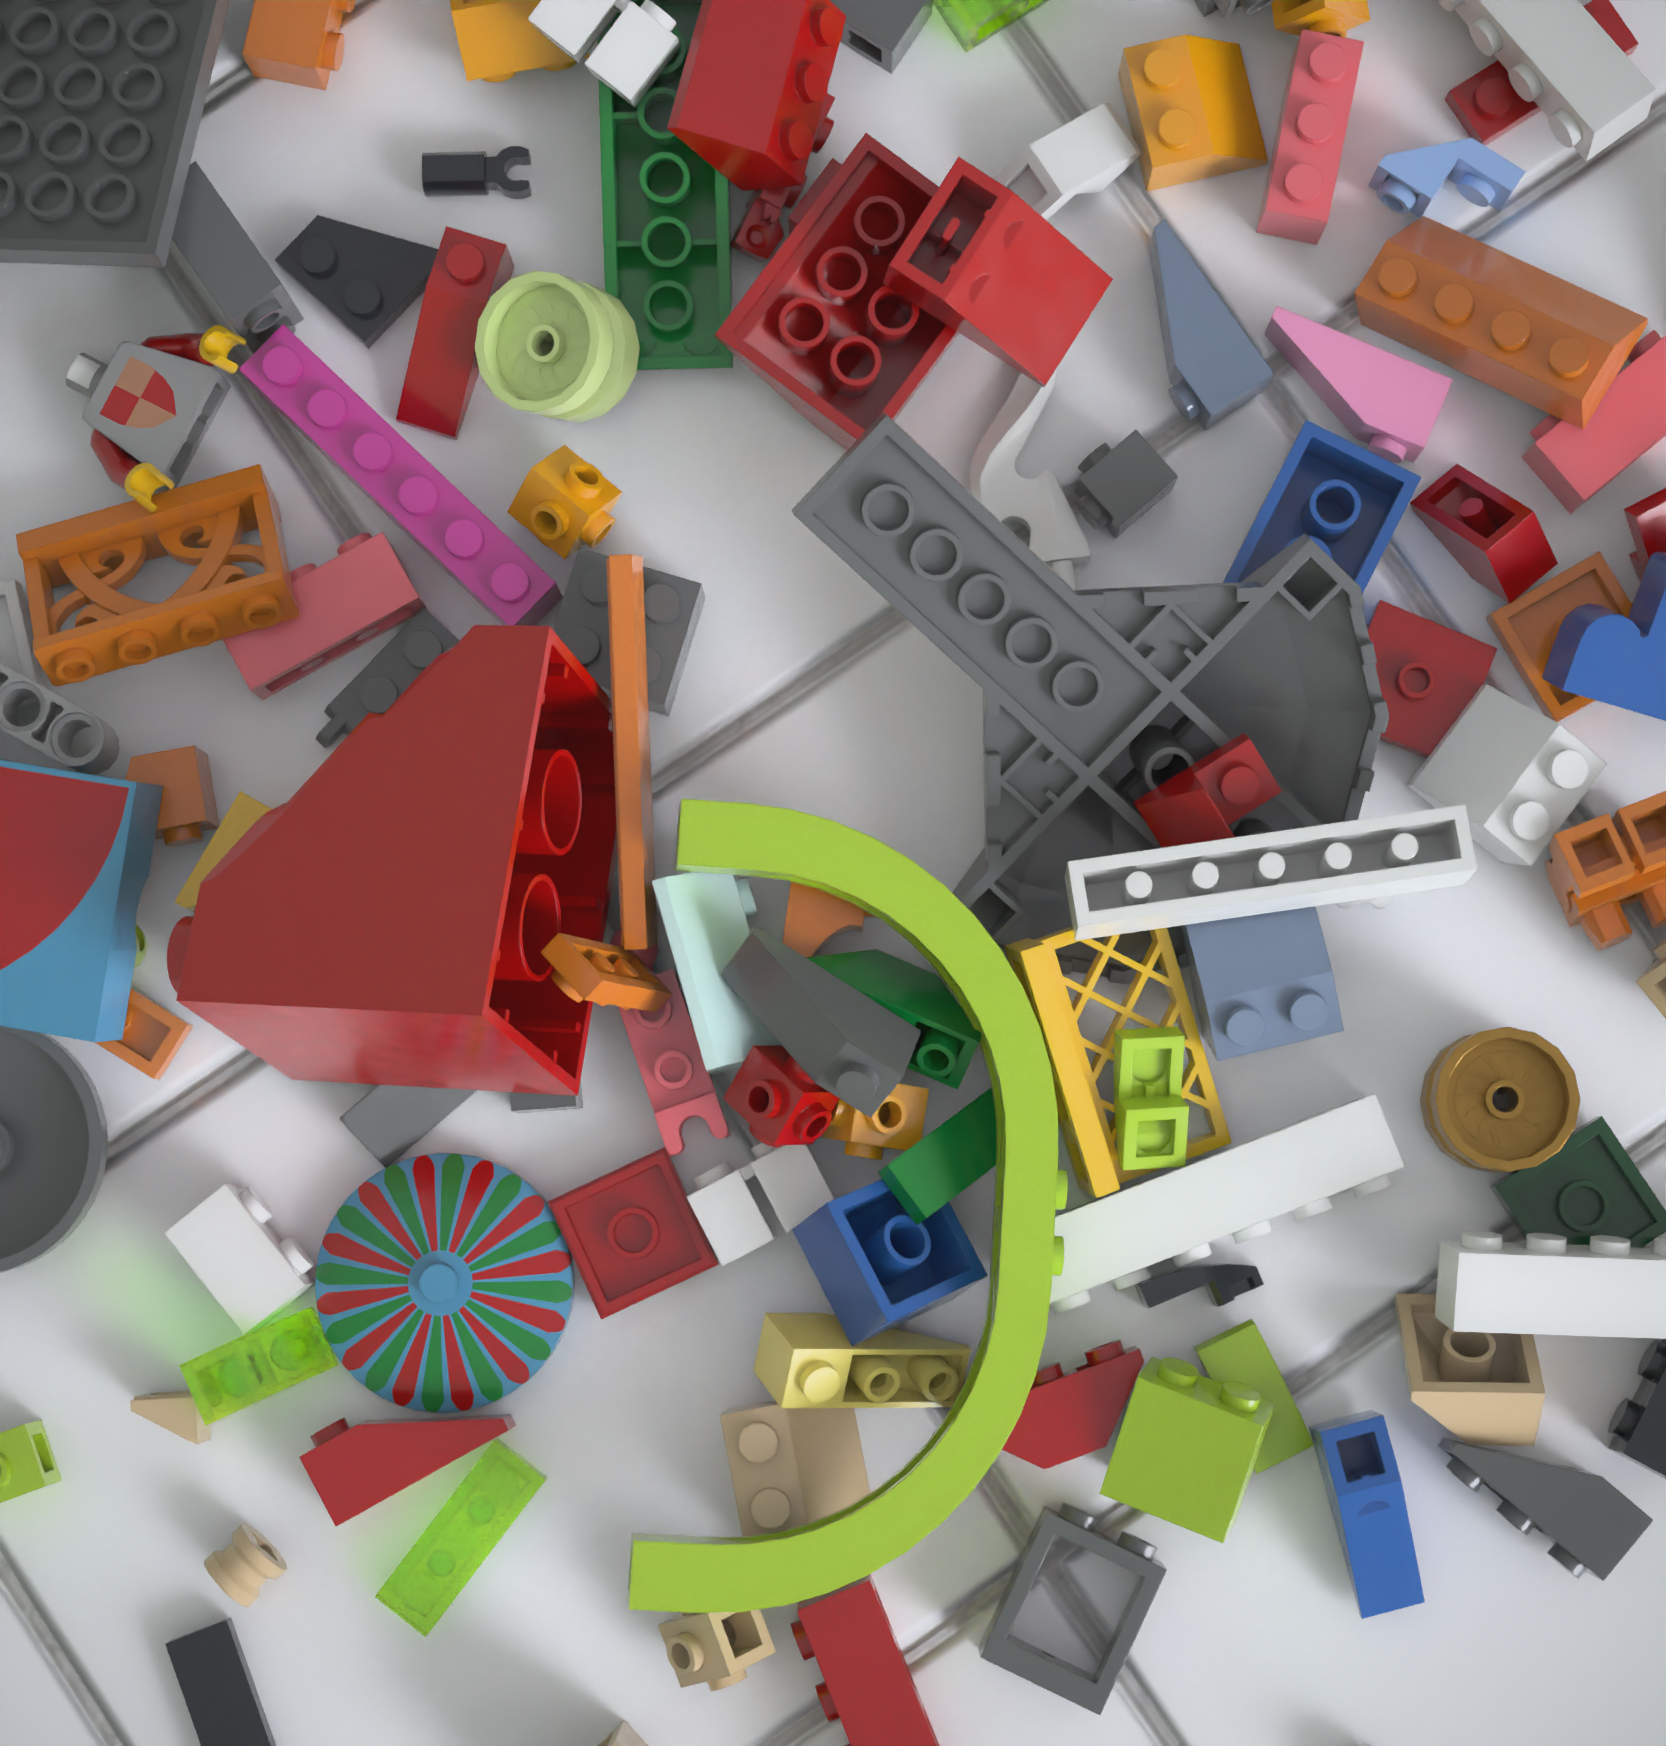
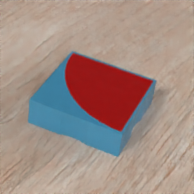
(70, 897)

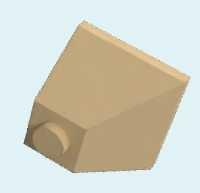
(1471, 1382)

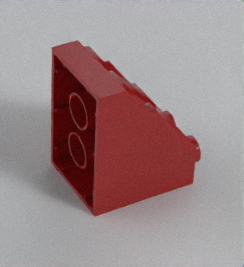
(415, 880)

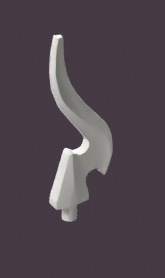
(1032, 501)

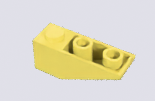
(812, 1365)

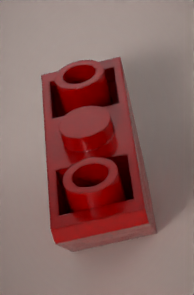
(1076, 1408)

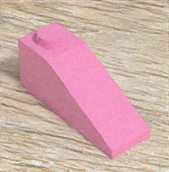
(1366, 388)

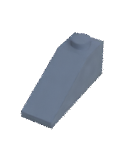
(1205, 348)

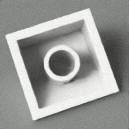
(1511, 772)

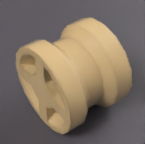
(245, 1565)

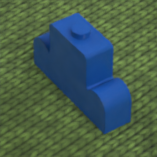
(1614, 655)

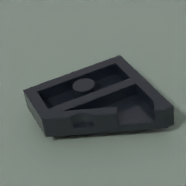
(358, 274)

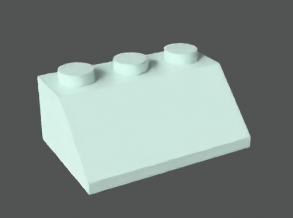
(705, 928)

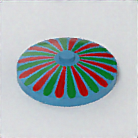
(444, 1282)

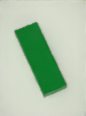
(945, 1160)

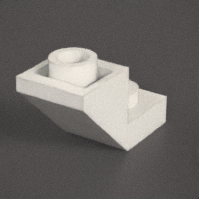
(1071, 161)

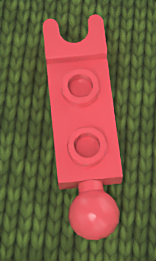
(672, 1061)

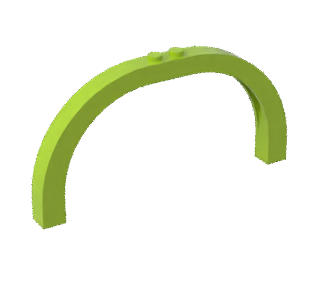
(852, 1543)

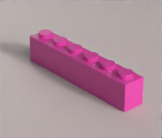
(400, 481)

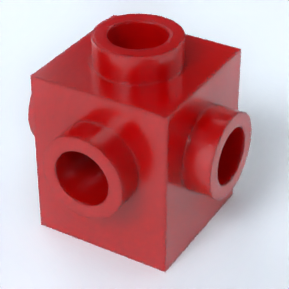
(779, 1098)

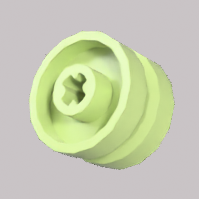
(556, 347)

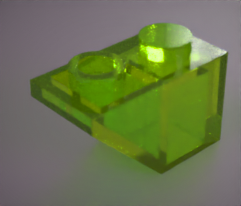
(258, 1365)

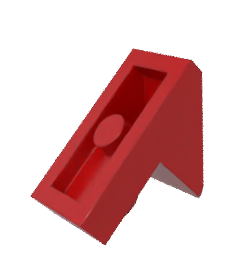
(1209, 795)

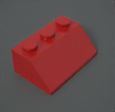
(757, 87)

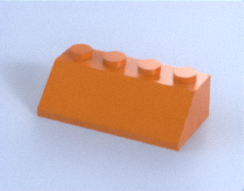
(1498, 319)

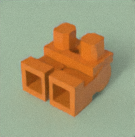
(1609, 866)

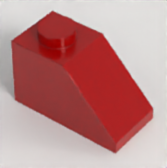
(1486, 532)

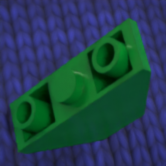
(918, 998)

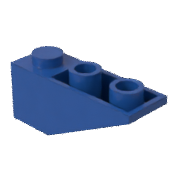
(1369, 1511)

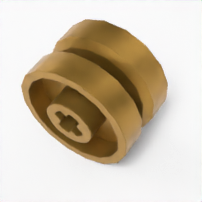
(1538, 1090)

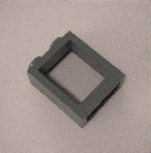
(231, 264)
(1042, 1667)

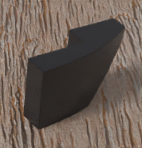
(1220, 1281)

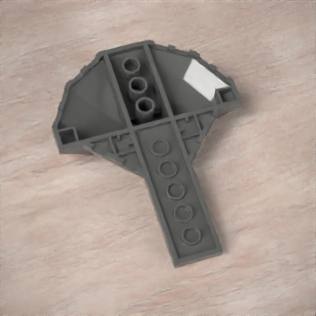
(1106, 686)

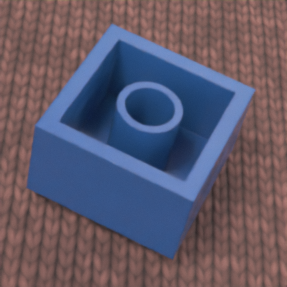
(882, 1264)

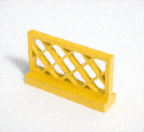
(1078, 1102)

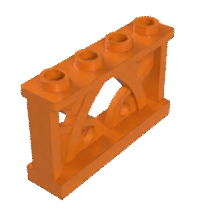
(208, 607)

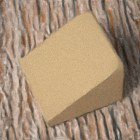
(174, 1412)

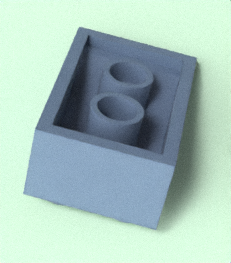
(1261, 981)

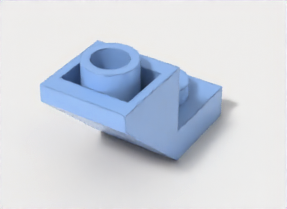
(1413, 177)

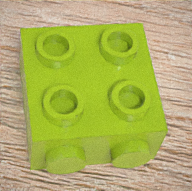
(1187, 1447)

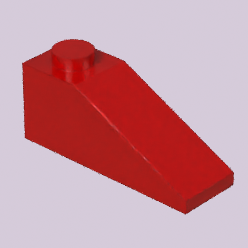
(443, 351)
(383, 1456)

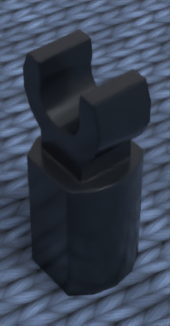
(474, 173)

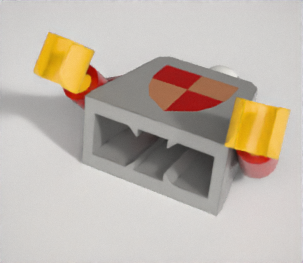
(154, 405)

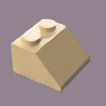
(792, 1464)

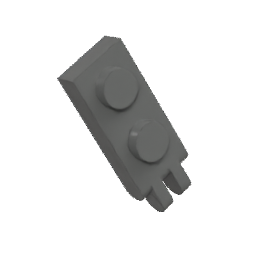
(387, 675)

